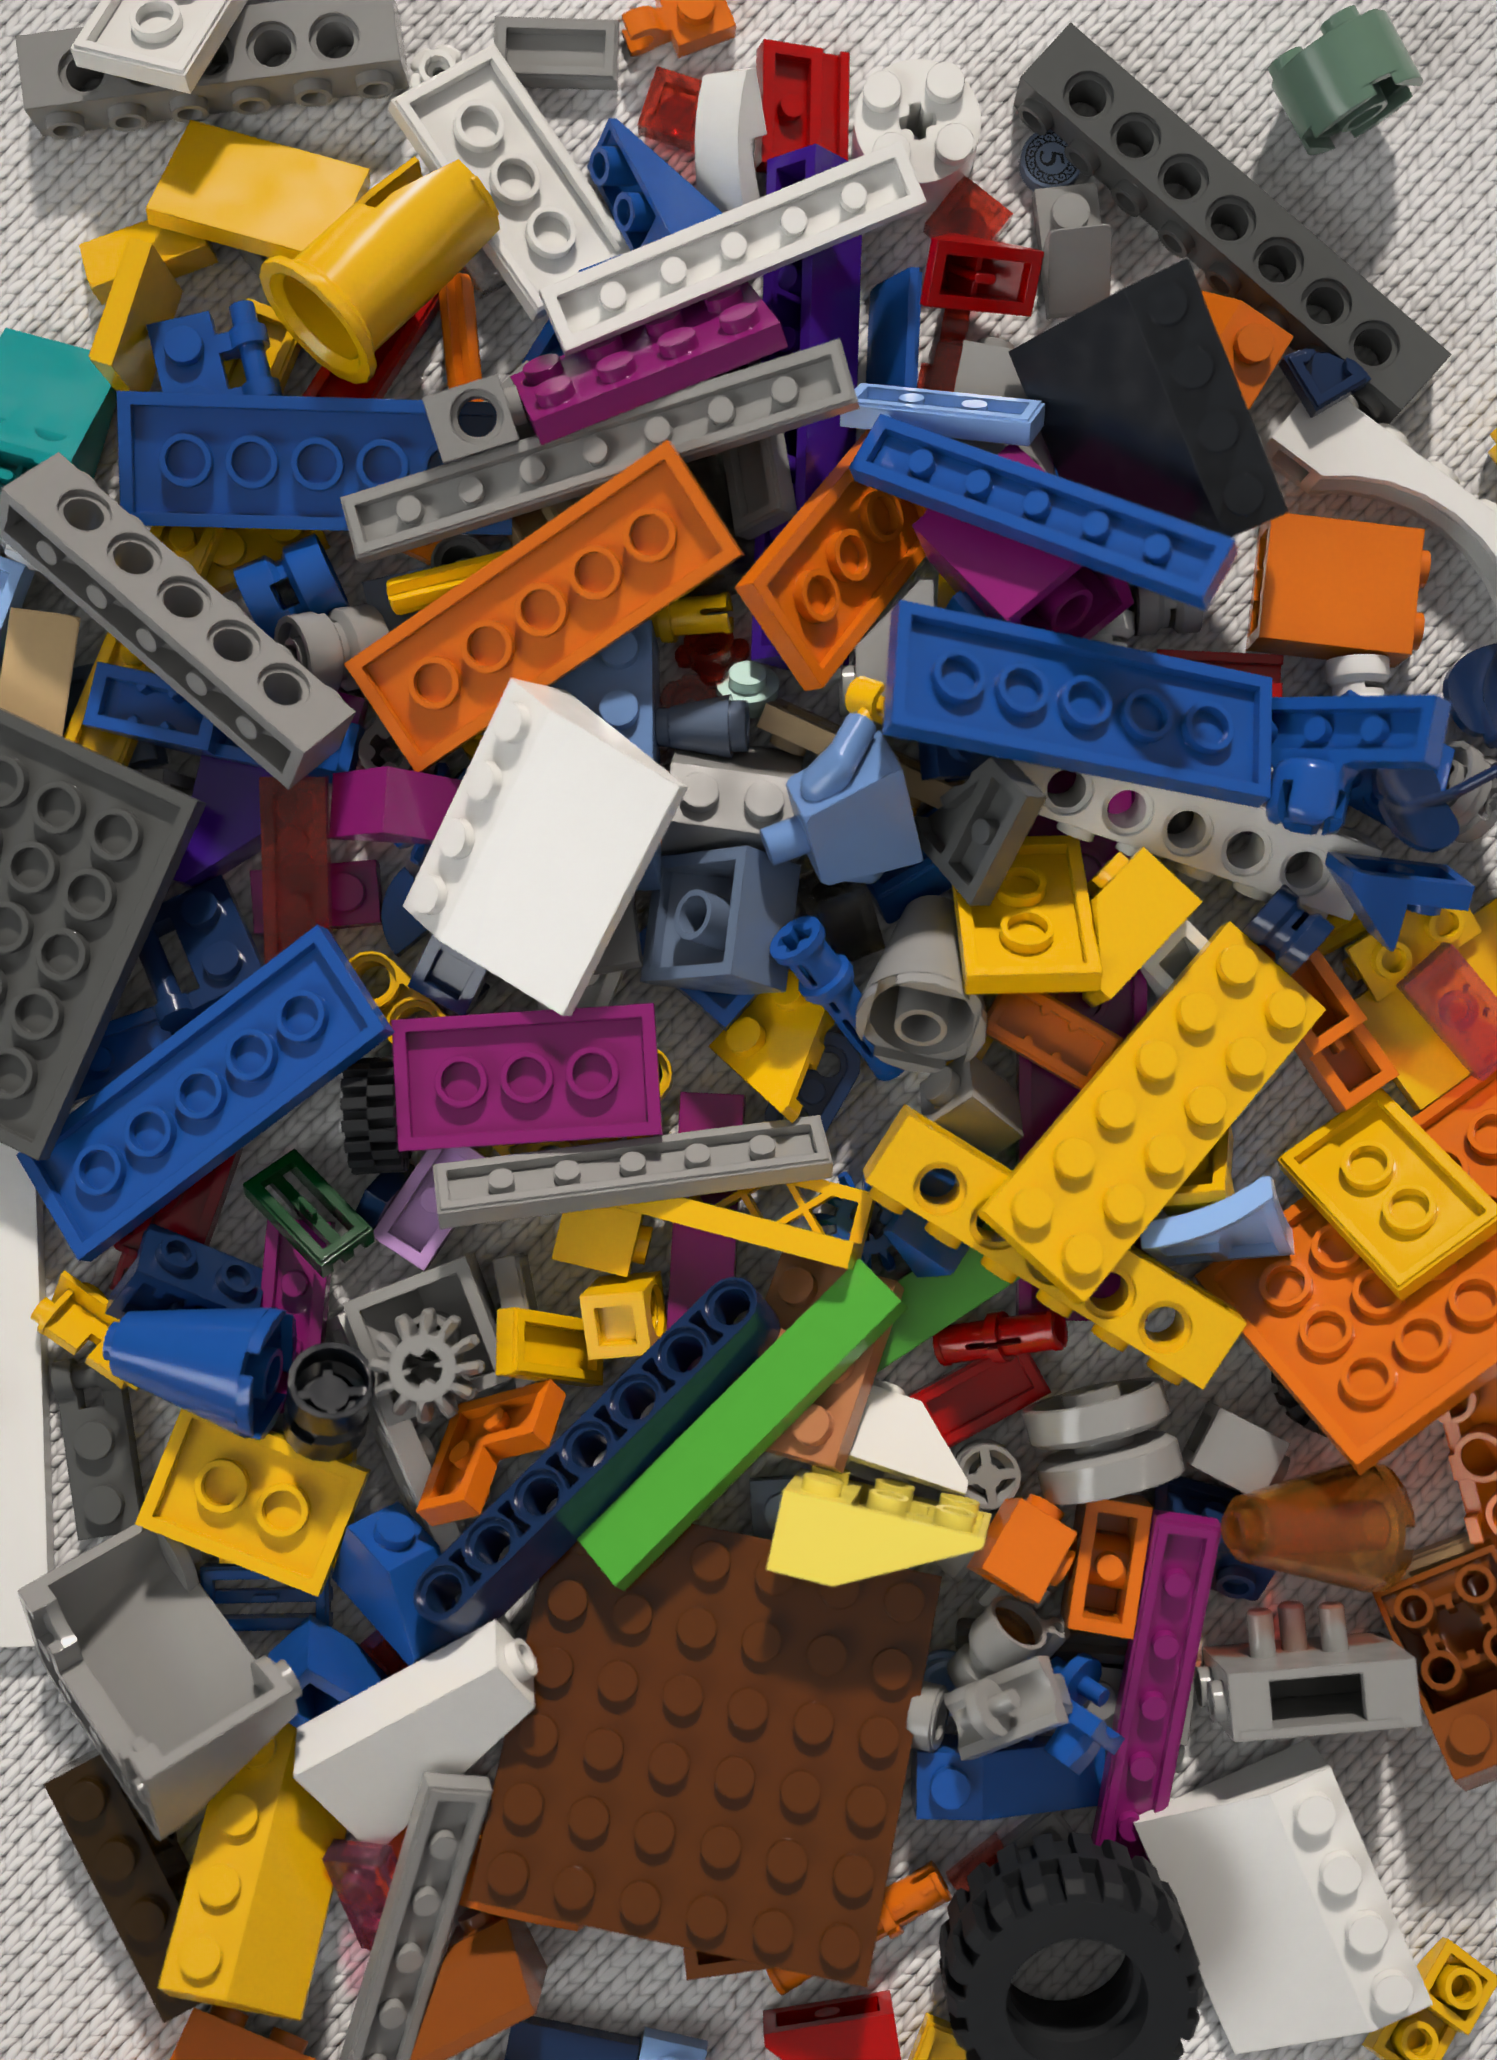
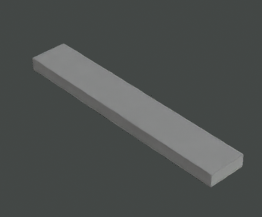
(631, 1171)
(417, 1916)

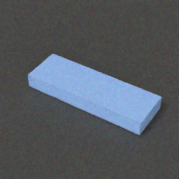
(950, 413)

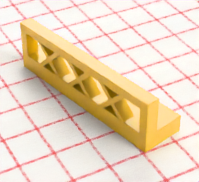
(769, 1233)

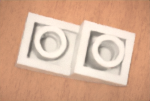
(725, 122)

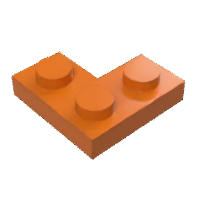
(481, 1437)

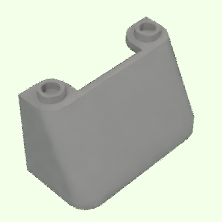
(156, 1672)

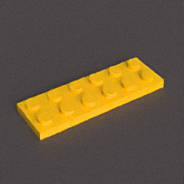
(1151, 1113)

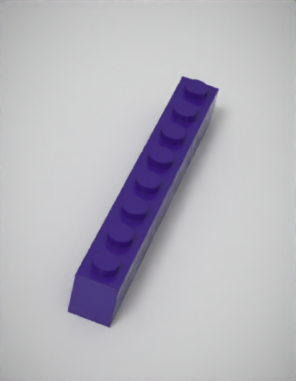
(815, 305)

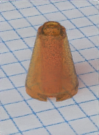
(1326, 1527)

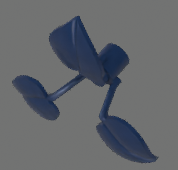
(1413, 797)

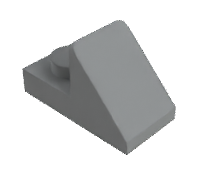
(1074, 248)

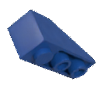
(642, 189)

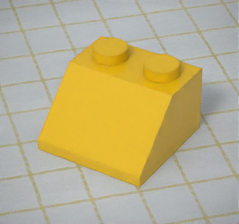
(1133, 912)

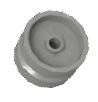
(1103, 1441)

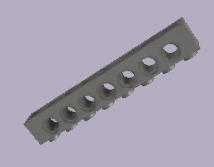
(1220, 193)

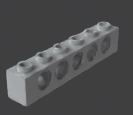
(292, 27)
(173, 619)

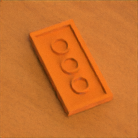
(832, 572)

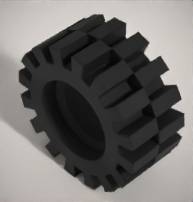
(371, 1118)

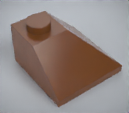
(483, 1987)

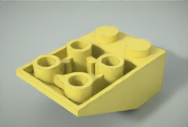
(854, 1530)

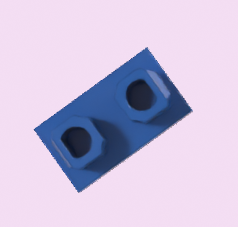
(1084, 1735)

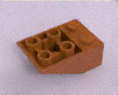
(1451, 1630)

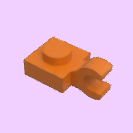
(685, 23)

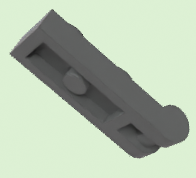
(98, 1451)

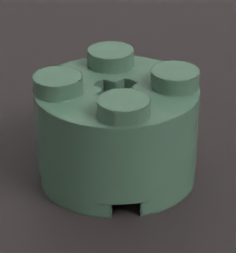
(1344, 78)

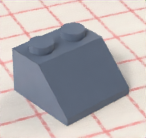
(717, 921)

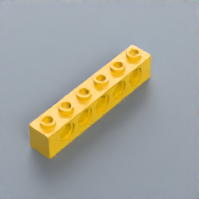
(1202, 1322)

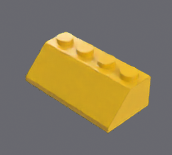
(255, 1892)

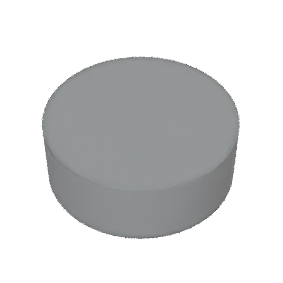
(928, 1717)

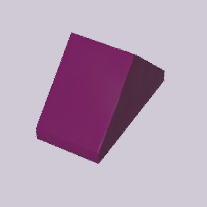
(389, 805)

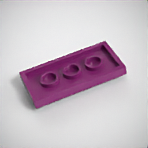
(647, 362)
(526, 1077)

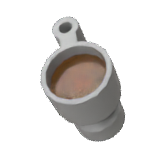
(1004, 1637)

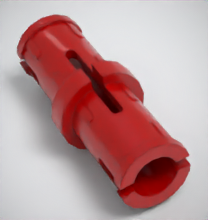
(1001, 1337)

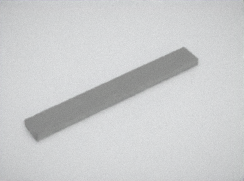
(533, 476)

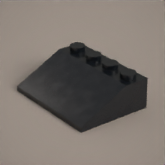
(1152, 406)

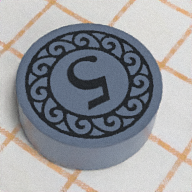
(1045, 163)

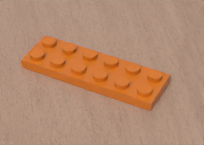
(545, 605)

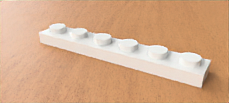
(732, 248)

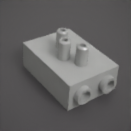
(1307, 1683)

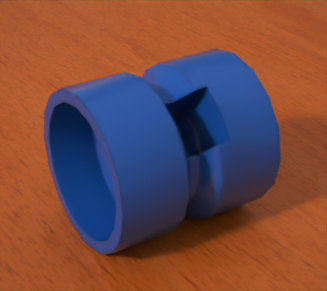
(309, 575)

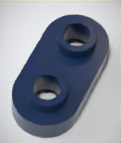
(826, 1094)

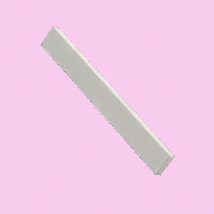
(24, 1400)

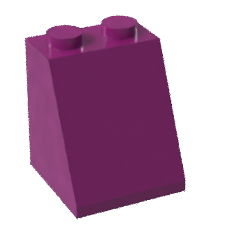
(1018, 580)

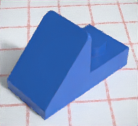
(1386, 887)

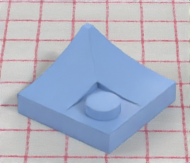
(1232, 1229)

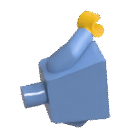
(850, 802)

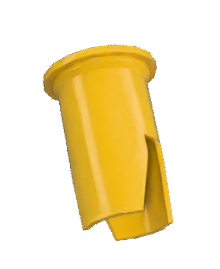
(380, 264)

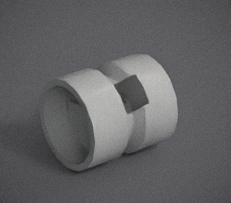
(330, 640)

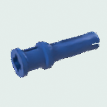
(826, 981)

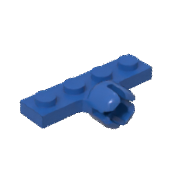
(1329, 739)

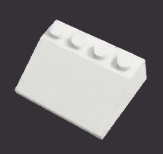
(544, 844)
(1283, 1905)

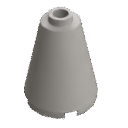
(917, 996)

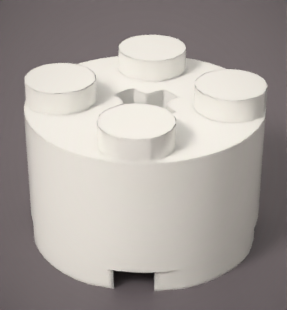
(923, 102)

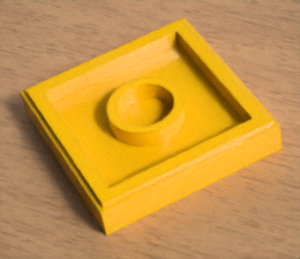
(139, 296)

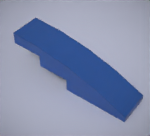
(151, 711)

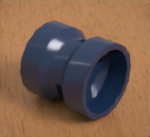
(1288, 929)

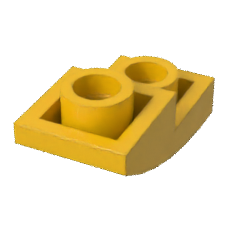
(1459, 1993)

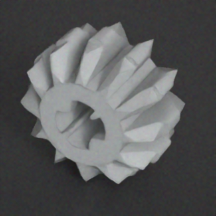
(417, 1343)

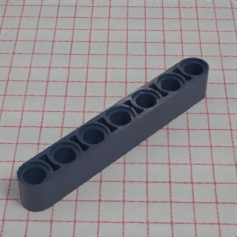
(567, 1466)

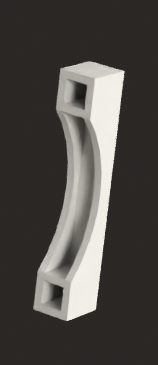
(1360, 458)

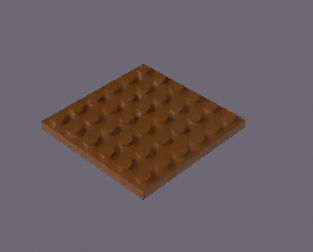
(712, 1755)

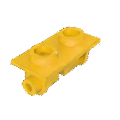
(1417, 939)
(76, 1317)

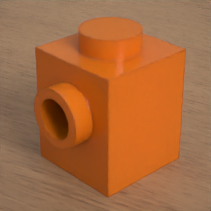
(1025, 1548)

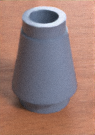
(706, 726)

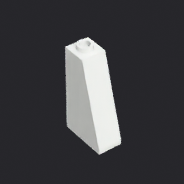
(430, 1717)

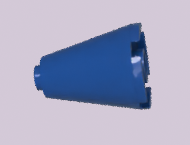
(208, 1361)

